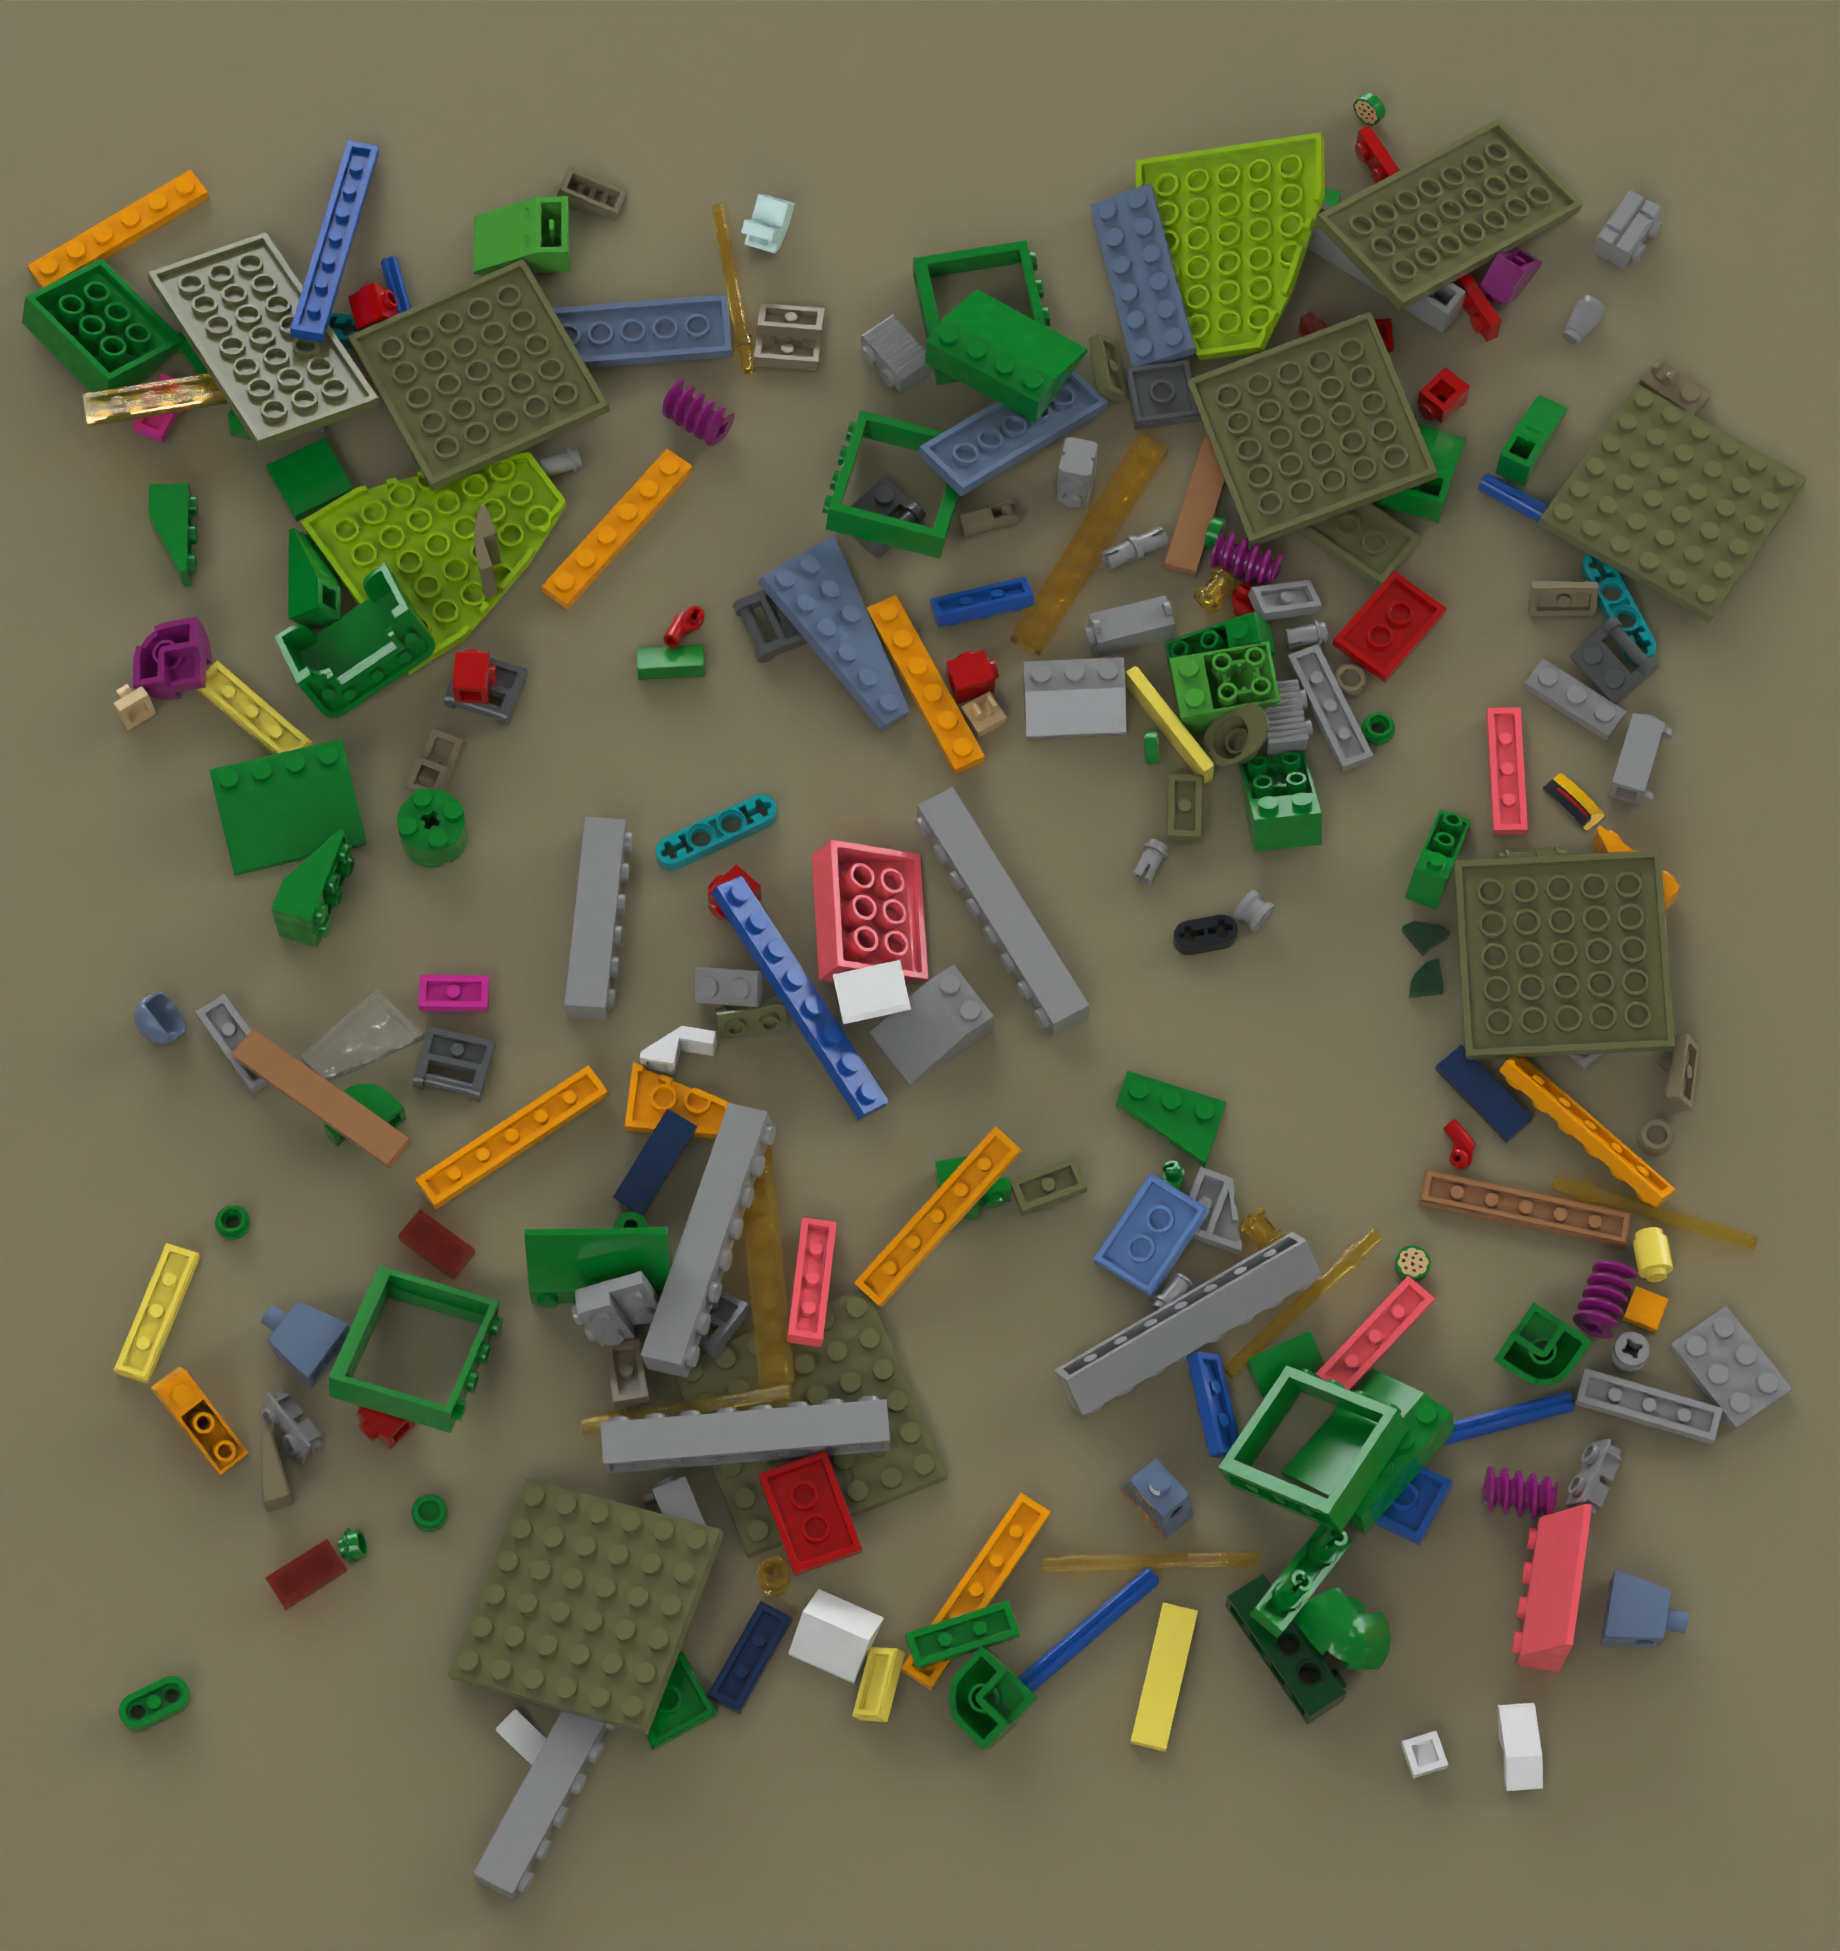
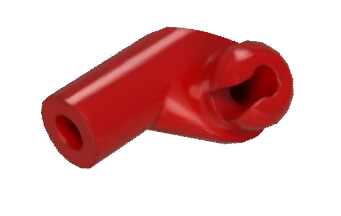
(1241, 601)
(683, 624)
(1463, 1145)

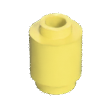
(1652, 1254)

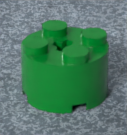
(432, 827)

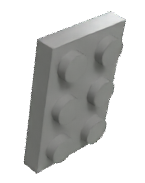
(1730, 1368)

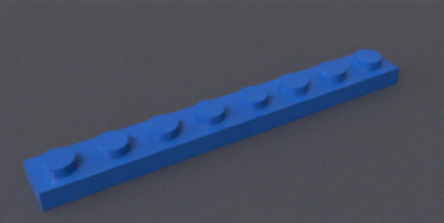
(334, 242)
(800, 997)

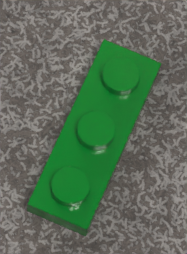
(962, 1635)

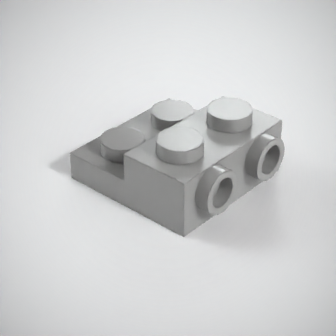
(614, 1308)

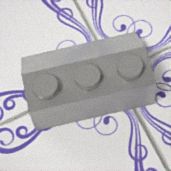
(1074, 698)

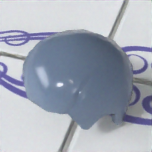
(159, 1019)

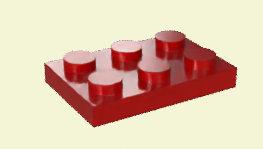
(1389, 626)
(810, 1513)

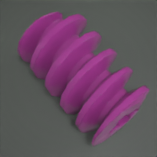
(695, 415)
(1245, 560)
(1601, 1296)
(1519, 1493)

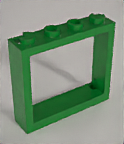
(971, 260)
(875, 526)
(426, 1294)
(1357, 1479)

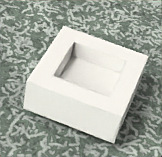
(1424, 1754)

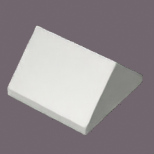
(871, 992)
(835, 1635)

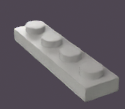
(1330, 708)
(1648, 1406)

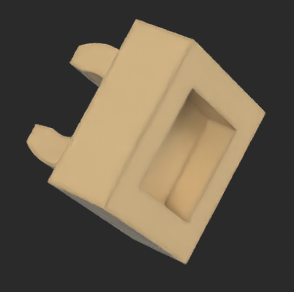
(133, 706)
(984, 714)

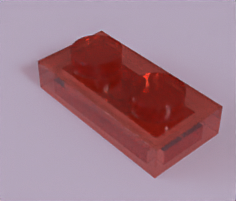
(436, 1244)
(306, 1574)

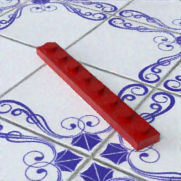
(1481, 313)

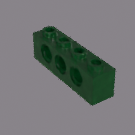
(1308, 1699)

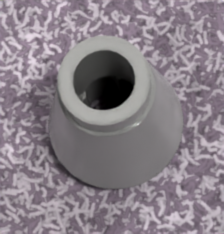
(1584, 319)

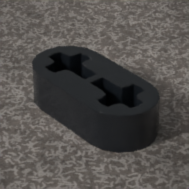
(1207, 938)

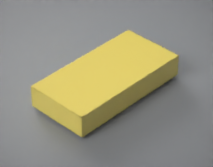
(878, 1684)

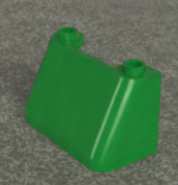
(360, 649)

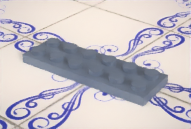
(1143, 277)
(649, 330)
(1001, 437)

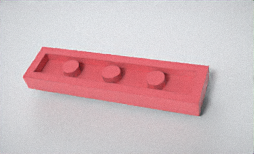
(1506, 771)
(811, 1282)
(1377, 1334)

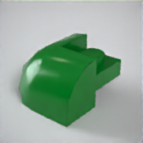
(1542, 1348)
(1345, 1630)
(987, 1698)

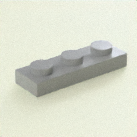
(1574, 699)
(228, 1032)

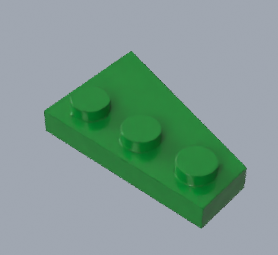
(1174, 1112)

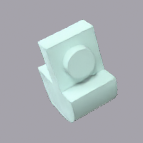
(768, 223)

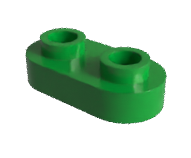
(153, 1700)

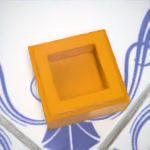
(1645, 1309)

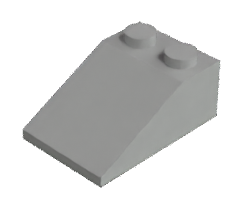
(941, 1024)

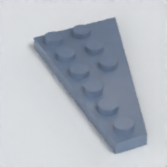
(831, 616)

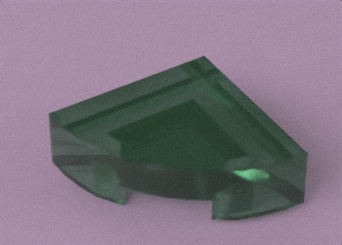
(1425, 935)
(1427, 980)

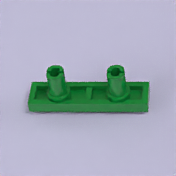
(1300, 1579)

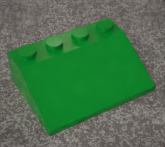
(100, 328)
(1003, 354)
(286, 805)
(582, 1257)
(1343, 1434)

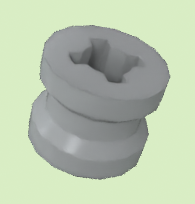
(1254, 911)
(1626, 1359)

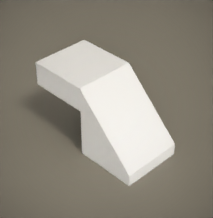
(664, 1054)
(1521, 1746)

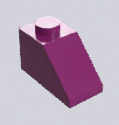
(1509, 275)

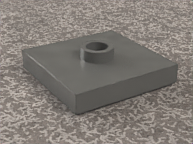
(1161, 394)

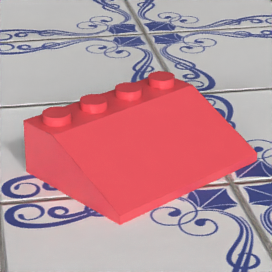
(868, 909)
(1552, 1588)

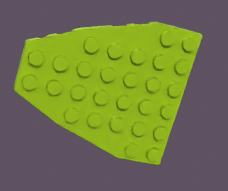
(1238, 233)
(431, 542)

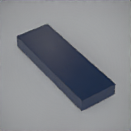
(1484, 1094)
(655, 1162)
(750, 1657)

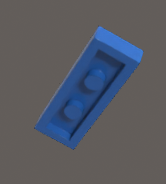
(982, 602)
(1213, 1402)

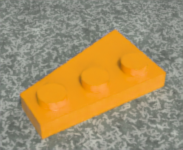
(654, 1093)

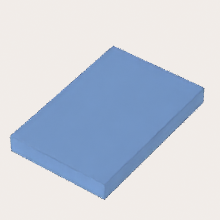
(1151, 1235)

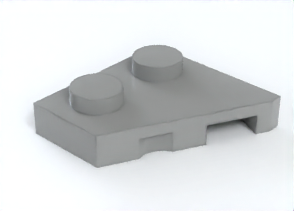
(1221, 1224)

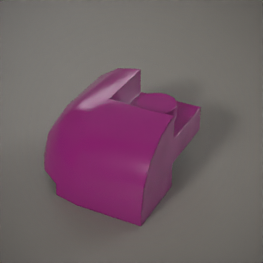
(172, 659)

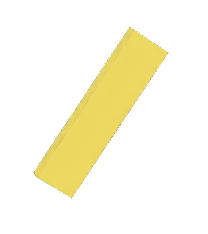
(251, 711)
(1169, 724)
(157, 1313)
(1164, 1677)

